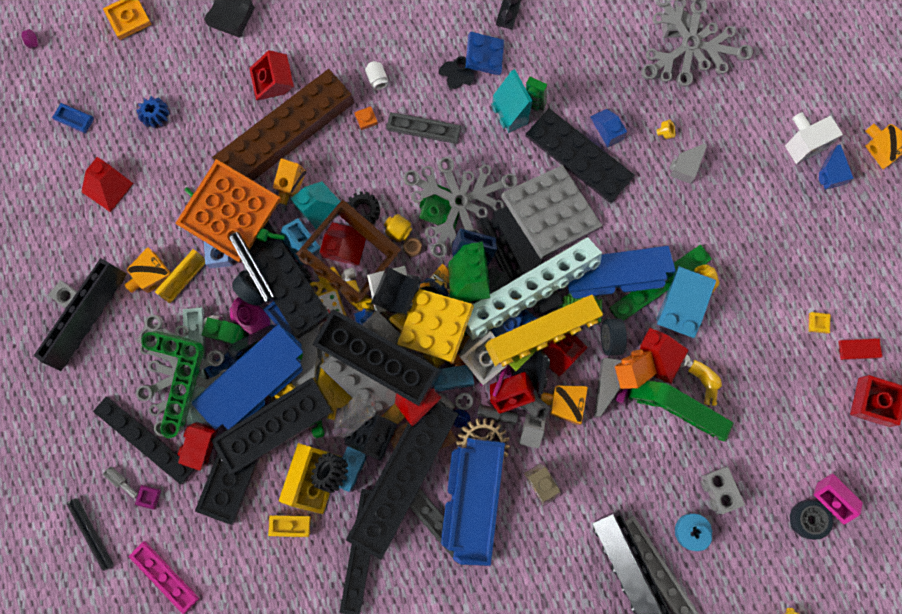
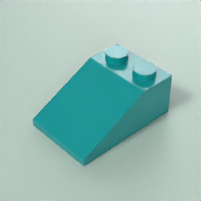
(512, 103)

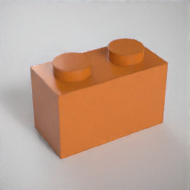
(635, 369)

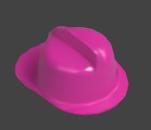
(248, 316)

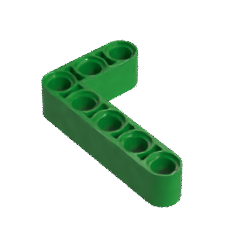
(180, 377)
(683, 407)

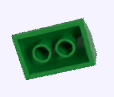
(469, 274)

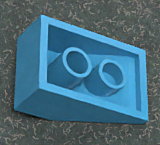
(686, 302)

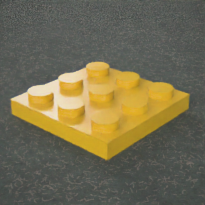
(435, 325)

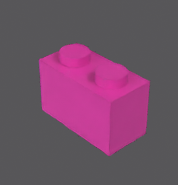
(838, 499)

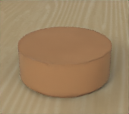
(412, 247)

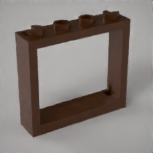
(368, 231)

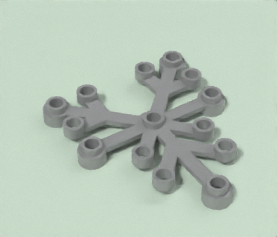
(712, 47)
(479, 193)
(170, 371)

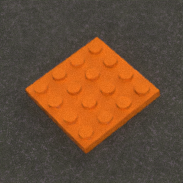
(226, 205)

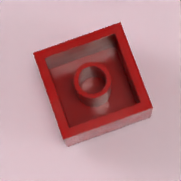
(878, 401)

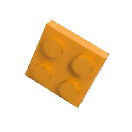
(127, 17)

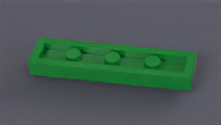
(538, 92)

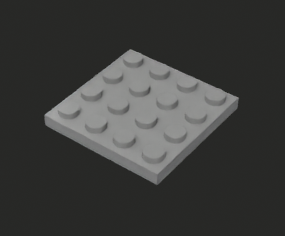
(551, 211)
(356, 382)

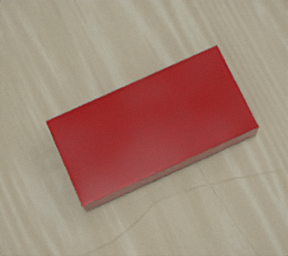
(860, 349)

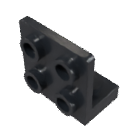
(396, 291)
(536, 370)
(372, 437)

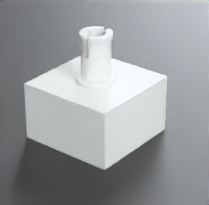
(812, 138)

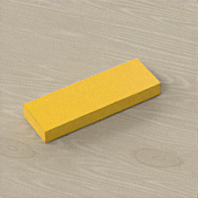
(181, 276)

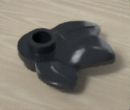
(455, 74)

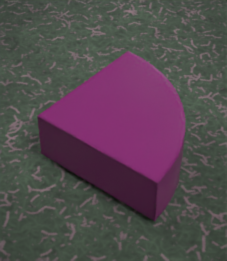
(622, 397)

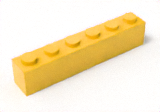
(543, 330)

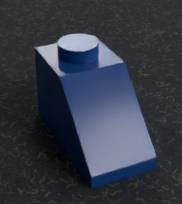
(609, 127)
(835, 169)

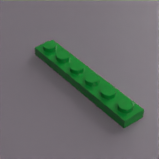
(638, 299)

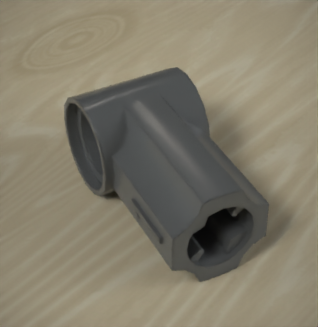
(537, 409)

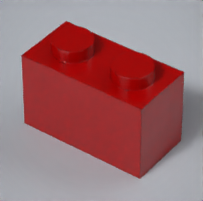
(513, 393)
(197, 446)

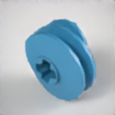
(686, 525)

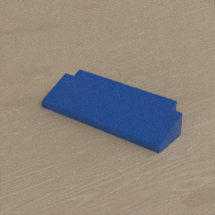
(628, 269)
(249, 380)
(474, 501)

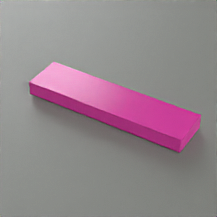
(164, 577)

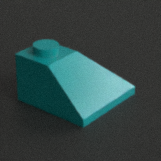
(315, 203)

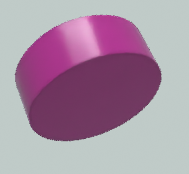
(29, 38)

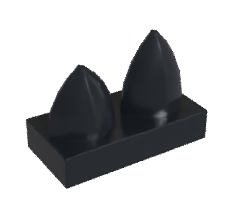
(508, 13)

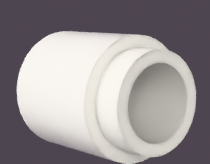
(376, 75)

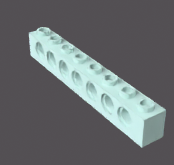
(575, 260)

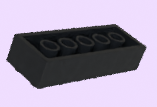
(377, 357)

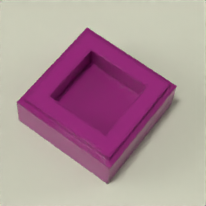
(148, 497)

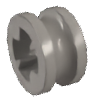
(460, 397)

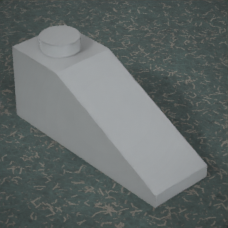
(607, 385)

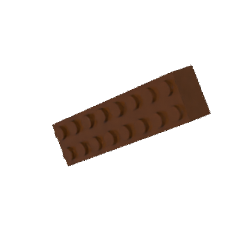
(287, 126)

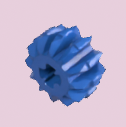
(152, 119)

